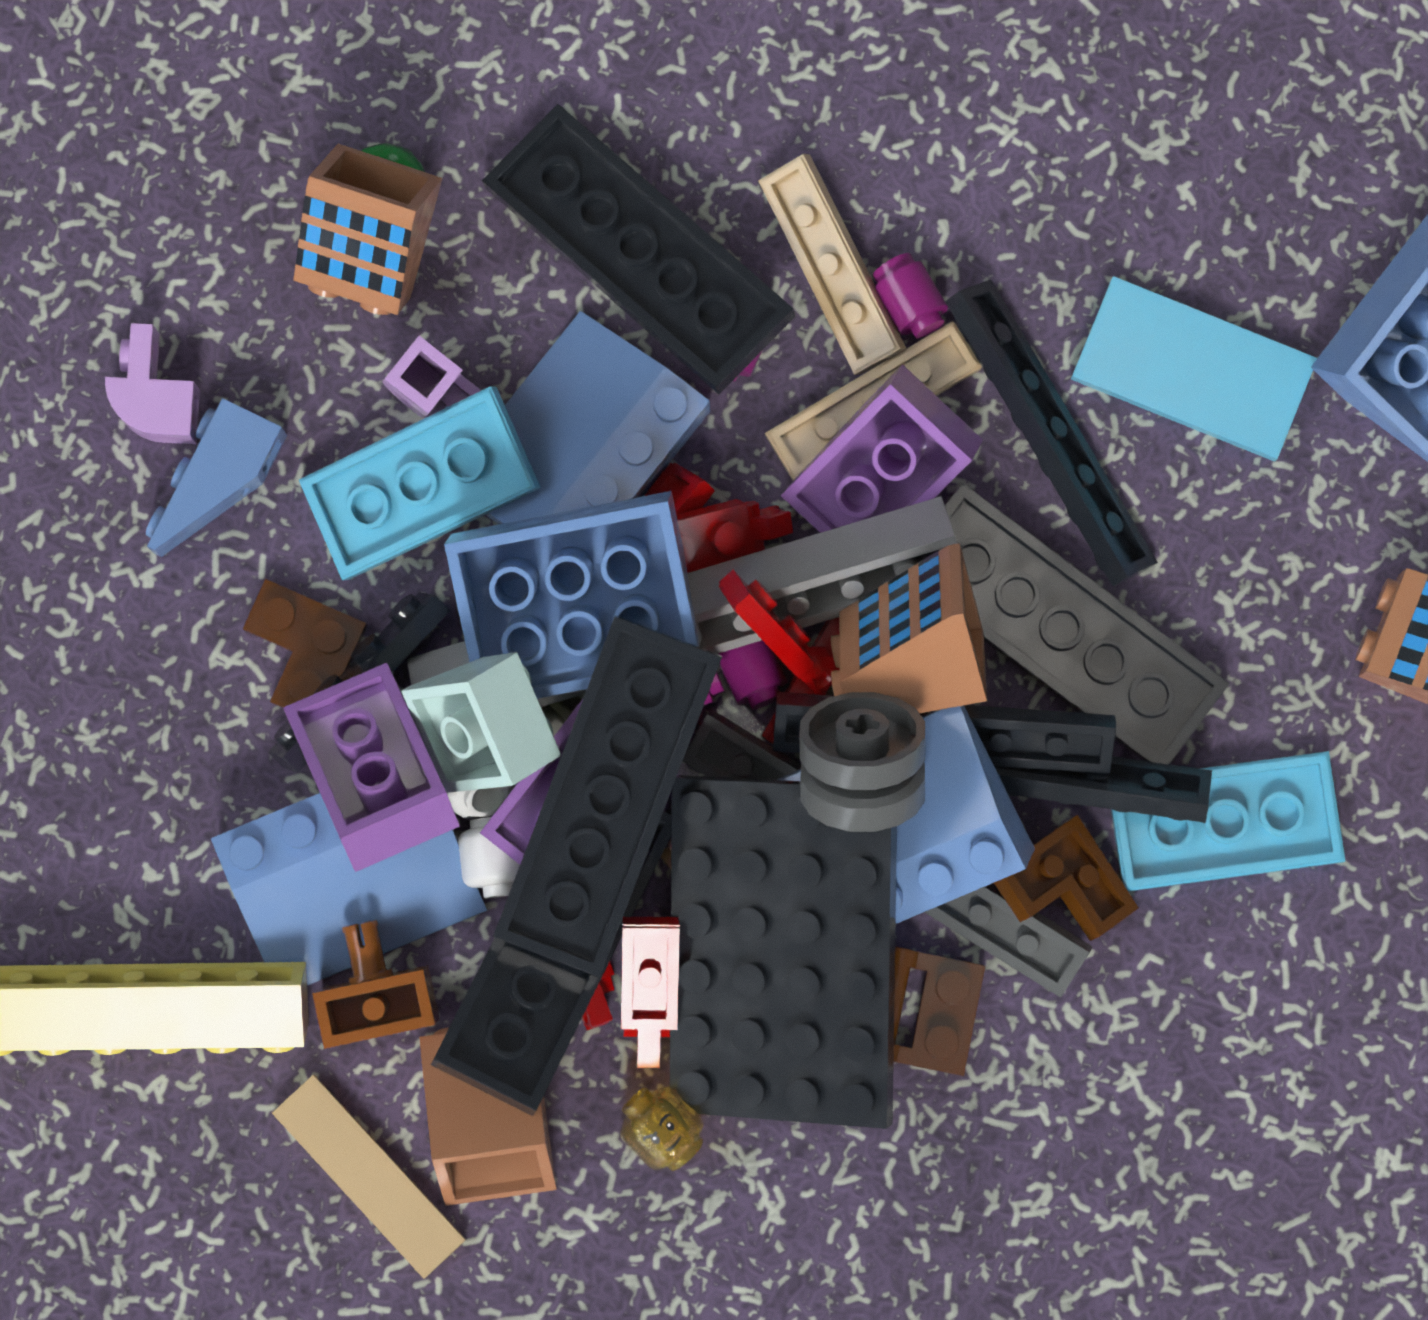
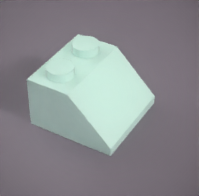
(482, 724)

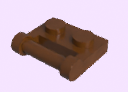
(944, 1012)

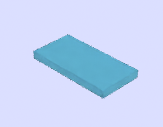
(1194, 368)
(419, 483)
(1257, 822)

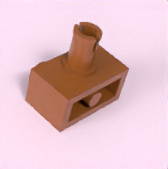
(375, 998)

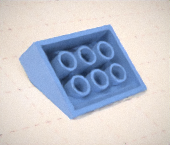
(1383, 348)
(597, 422)
(561, 579)
(964, 829)
(303, 888)

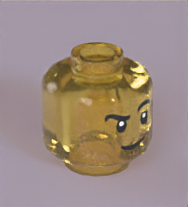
(661, 1128)

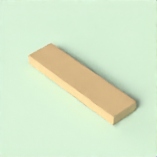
(832, 264)
(936, 360)
(369, 1176)

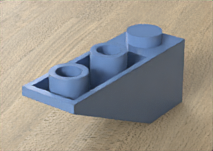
(226, 467)

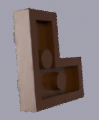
(313, 632)
(1073, 868)

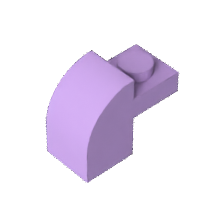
(427, 380)
(147, 405)

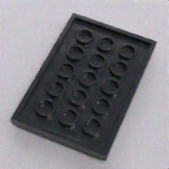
(781, 957)

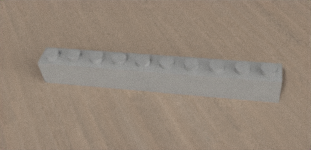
(805, 577)

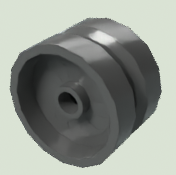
(862, 761)

